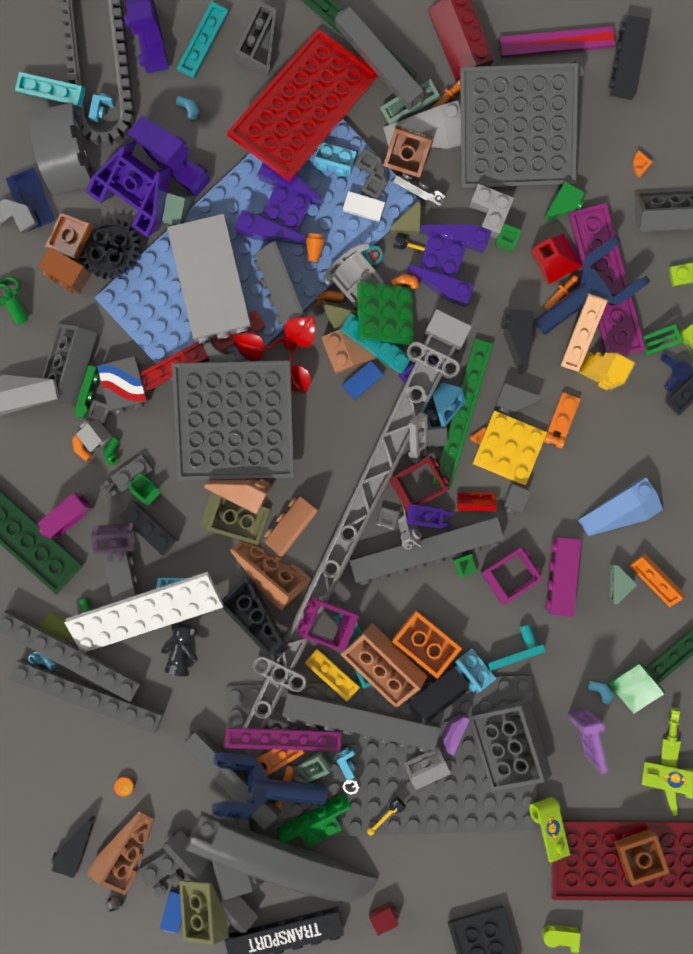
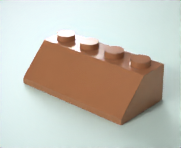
(384, 665)

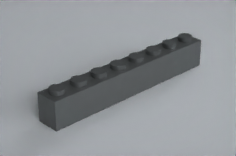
(433, 549)
(69, 655)
(86, 695)
(361, 721)

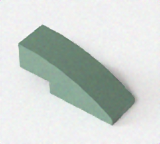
(396, 111)

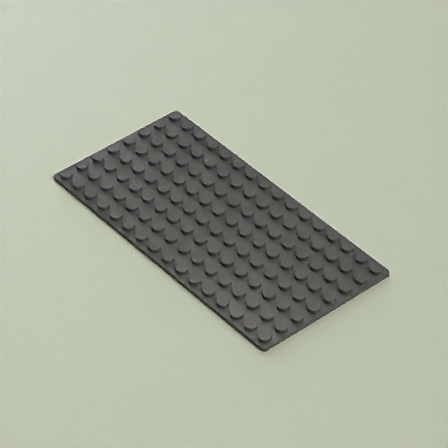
(445, 806)

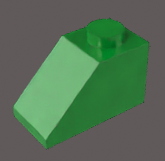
(566, 201)

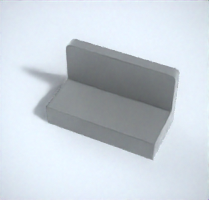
(427, 768)

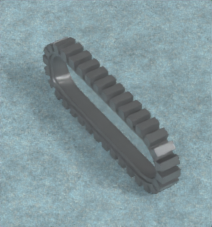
(121, 62)

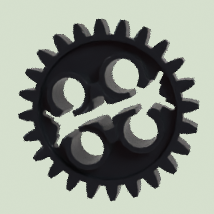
(115, 233)

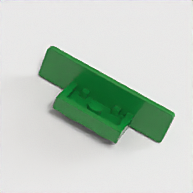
(317, 823)

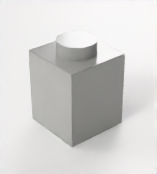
(93, 434)

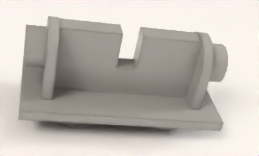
(411, 532)

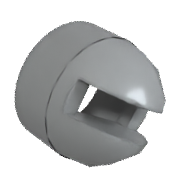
(353, 788)

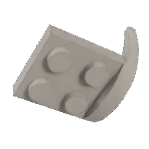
(349, 270)

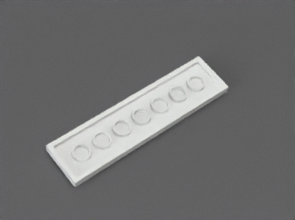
(144, 612)

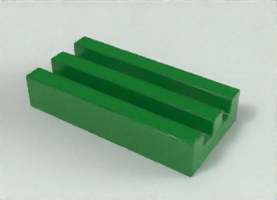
(677, 334)

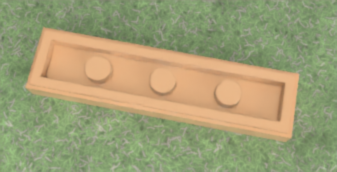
(583, 332)

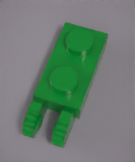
(86, 393)

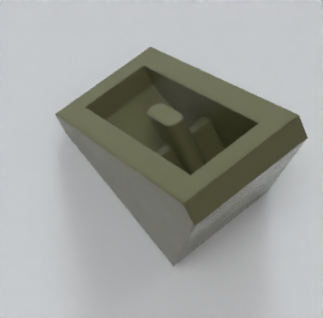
(409, 223)
(336, 313)

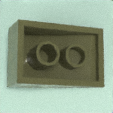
(233, 520)
(202, 913)

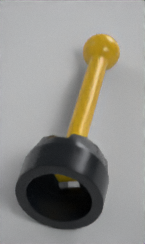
(402, 242)
(396, 806)

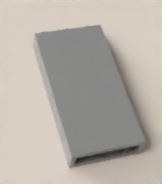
(209, 278)

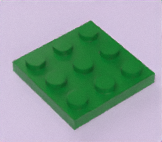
(385, 313)

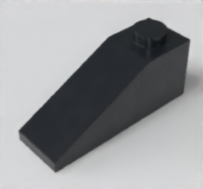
(70, 855)

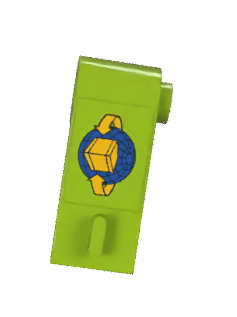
(668, 778)
(549, 817)

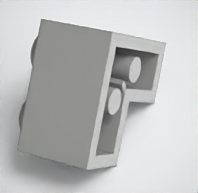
(494, 205)

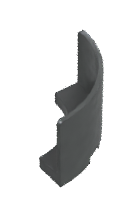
(58, 149)

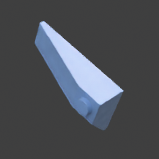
(626, 508)

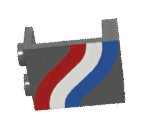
(122, 385)

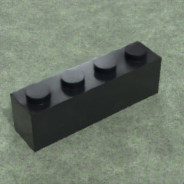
(629, 57)

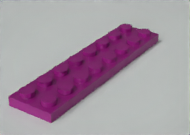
(618, 323)

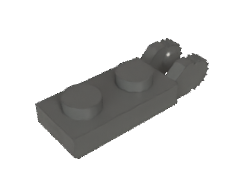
(126, 475)

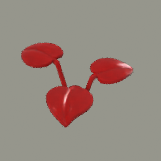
(299, 332)

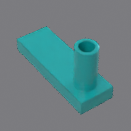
(531, 645)

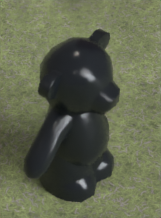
(180, 650)

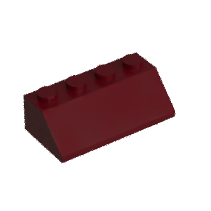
(460, 35)

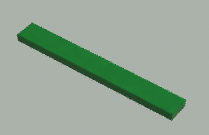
(461, 420)

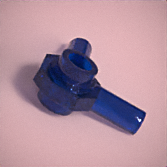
(680, 370)

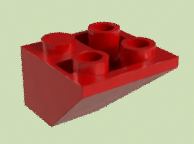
(555, 258)

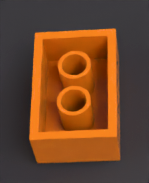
(426, 644)

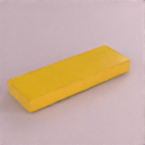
(332, 675)

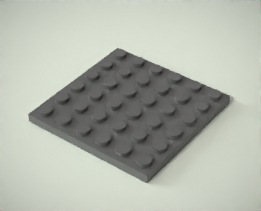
(518, 125)
(233, 420)

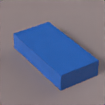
(362, 380)
(172, 915)

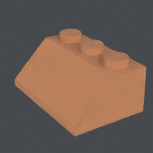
(290, 525)

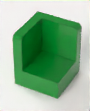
(508, 238)
(143, 489)
(464, 565)

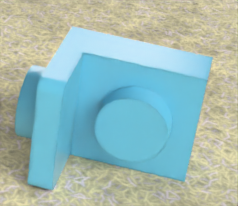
(97, 110)
(346, 766)

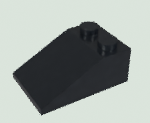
(517, 333)

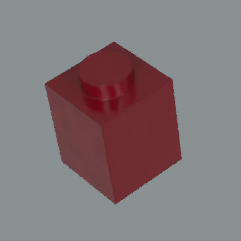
(384, 918)

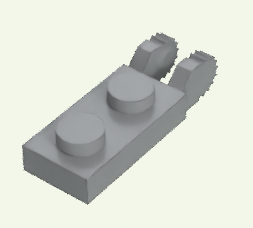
(418, 437)

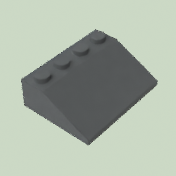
(510, 746)

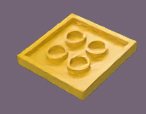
(509, 448)

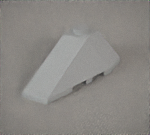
(438, 122)
(25, 392)

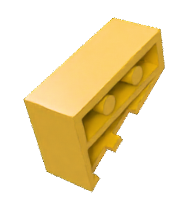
(606, 370)

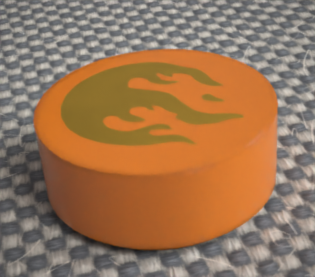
(124, 786)

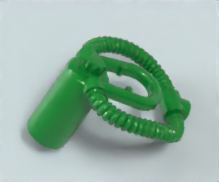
(11, 300)

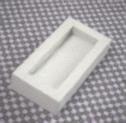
(363, 206)

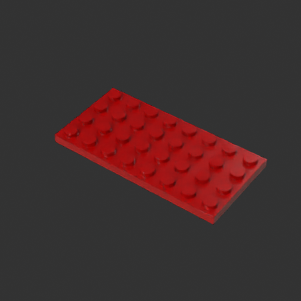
(303, 105)

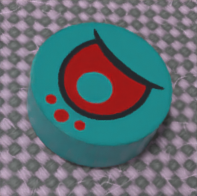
(373, 254)

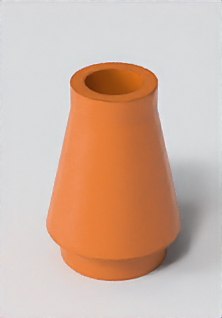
(314, 246)

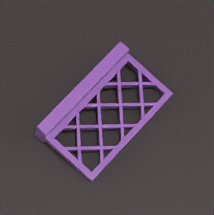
(589, 728)

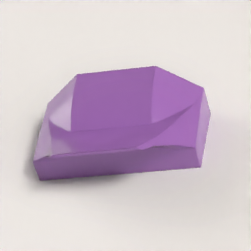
(454, 732)

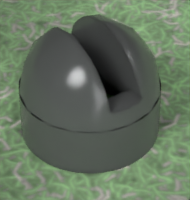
(113, 904)

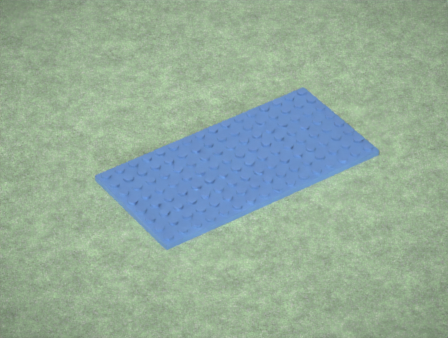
(150, 297)

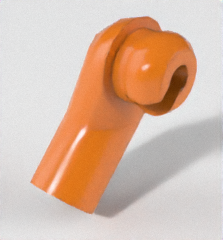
(408, 279)
(330, 295)
(79, 449)

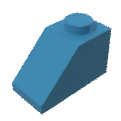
(448, 401)

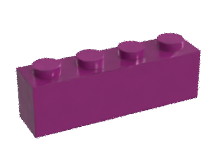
(563, 576)

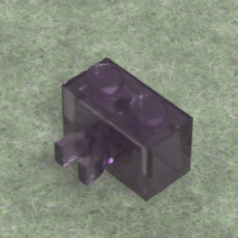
(113, 539)

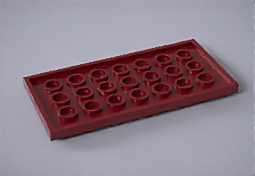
(596, 871)

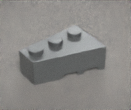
(256, 42)

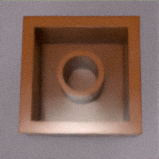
(407, 151)
(63, 269)
(641, 857)

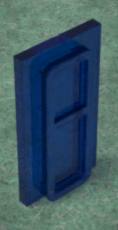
(28, 191)

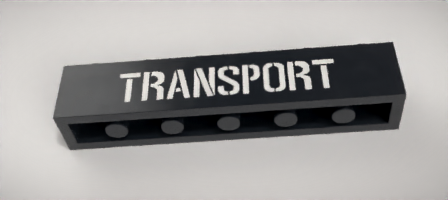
(287, 933)

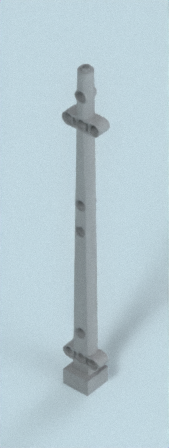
(444, 337)

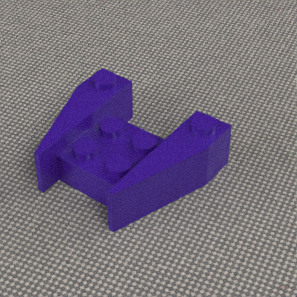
(144, 21)
(169, 151)
(134, 184)
(283, 212)
(444, 256)

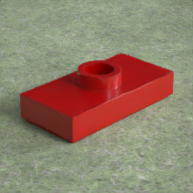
(476, 501)

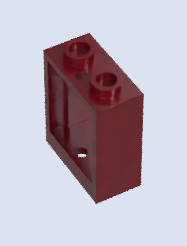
(404, 494)

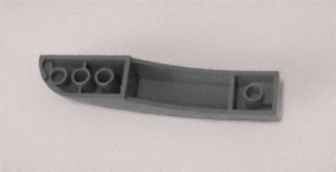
(277, 861)

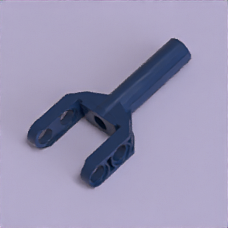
(591, 284)
(262, 788)

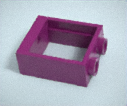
(64, 516)
(496, 588)
(343, 632)

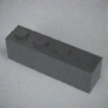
(121, 576)

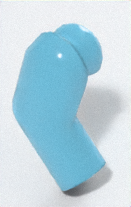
(190, 106)
(39, 659)
(603, 689)

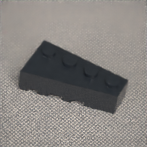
(252, 615)

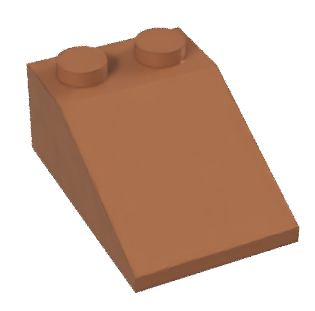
(345, 352)
(244, 492)

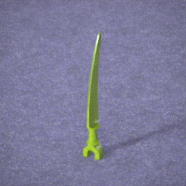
(670, 753)

